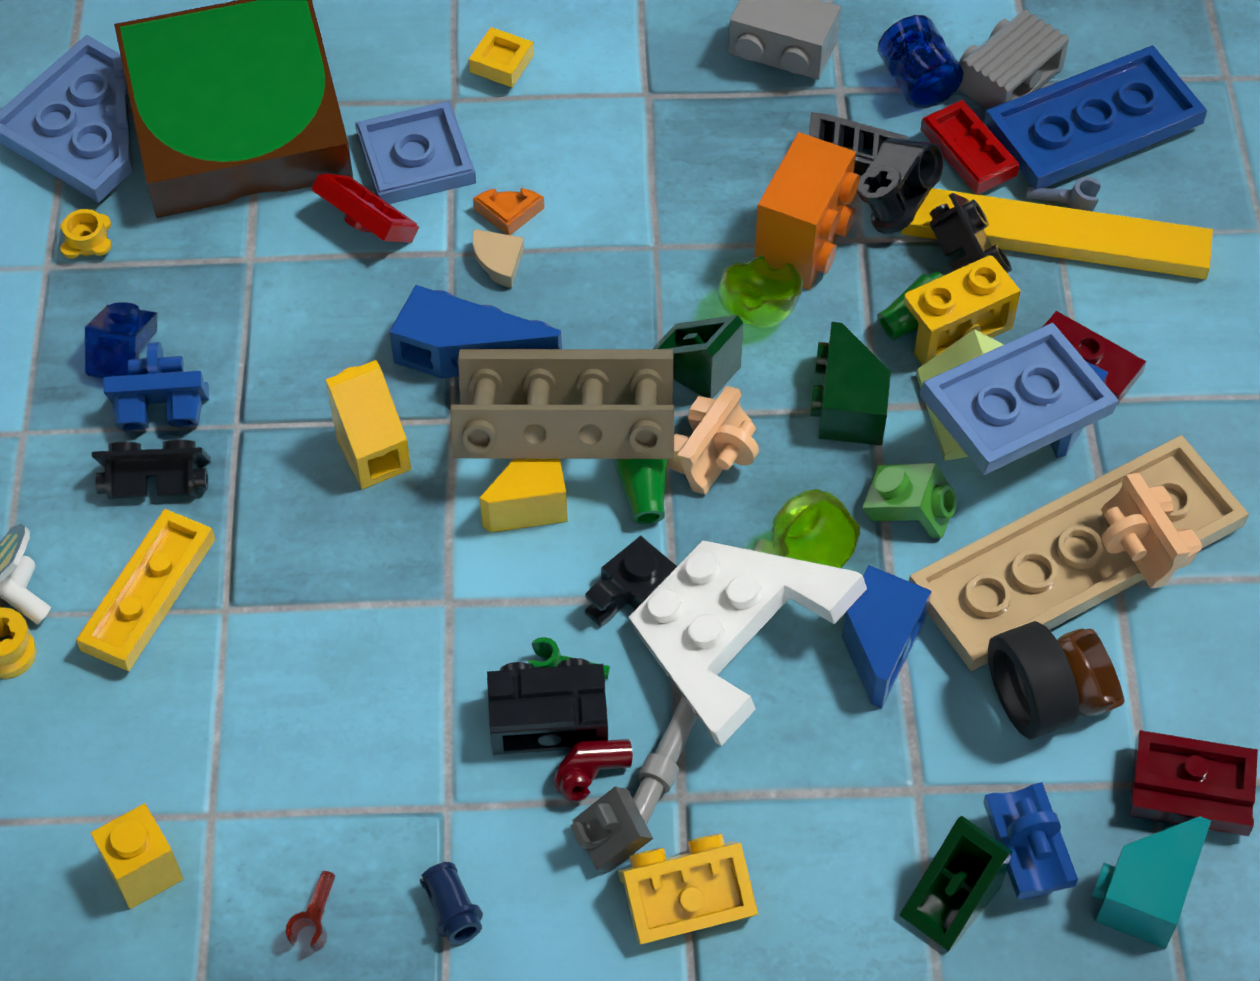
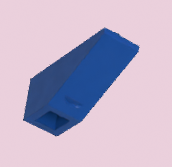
(438, 325)

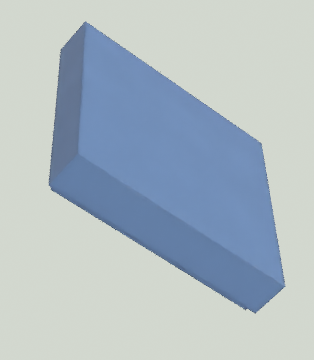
(415, 152)

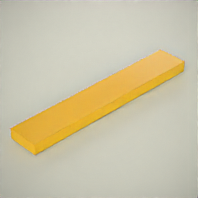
(1082, 235)

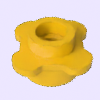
(85, 234)

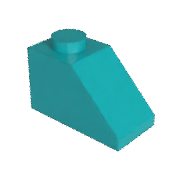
(1151, 882)

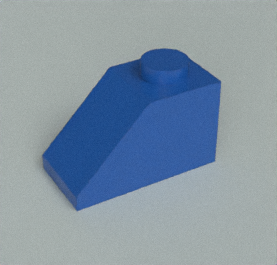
(883, 629)

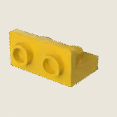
(967, 299)
(687, 889)

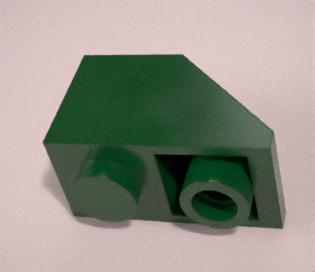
(854, 391)

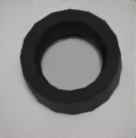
(1033, 680)

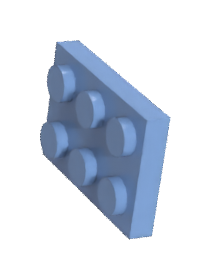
(1018, 398)

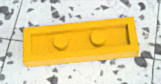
(146, 590)

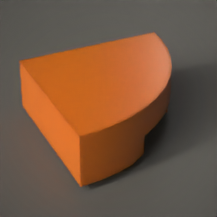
(508, 209)

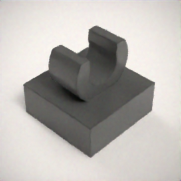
(611, 829)

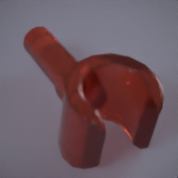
(313, 914)

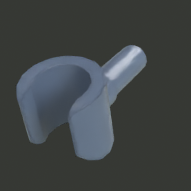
(1080, 197)

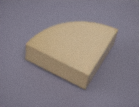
(498, 255)

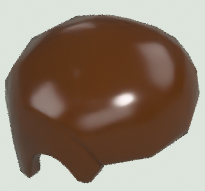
(1093, 672)

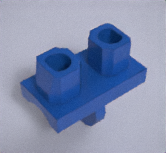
(155, 382)
(1032, 831)

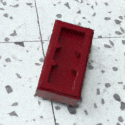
(1122, 366)

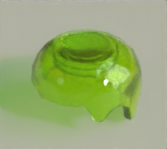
(760, 292)
(815, 529)

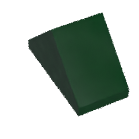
(705, 352)
(957, 884)

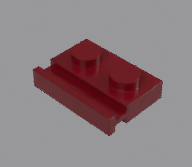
(1193, 778)

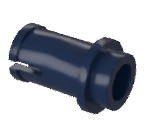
(456, 914)

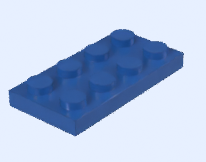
(1095, 117)

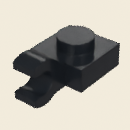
(627, 579)

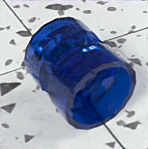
(920, 61)

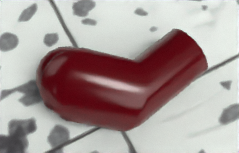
(584, 763)

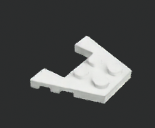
(717, 606)

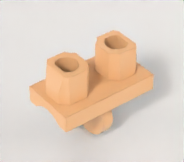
(719, 439)
(1145, 532)

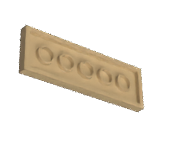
(1054, 558)

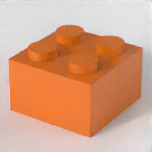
(807, 207)

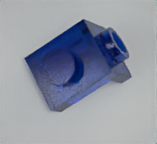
(117, 337)

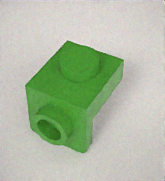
(911, 493)

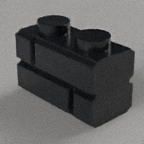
(546, 706)

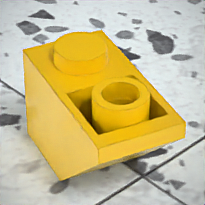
(367, 424)

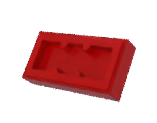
(970, 147)
(364, 208)

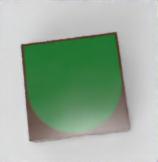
(231, 102)

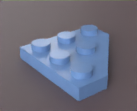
(75, 120)

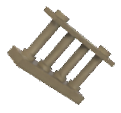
(564, 404)

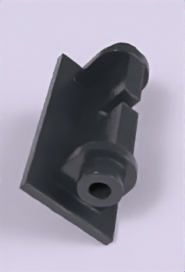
(964, 228)
(129, 469)

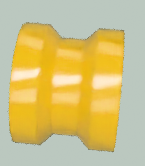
(19, 649)

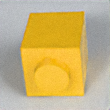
(137, 855)

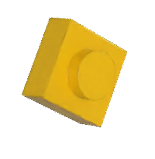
(501, 57)

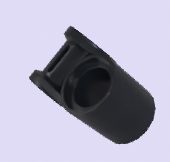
(899, 182)

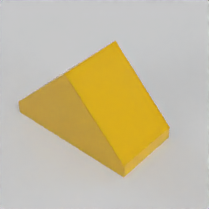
(525, 496)

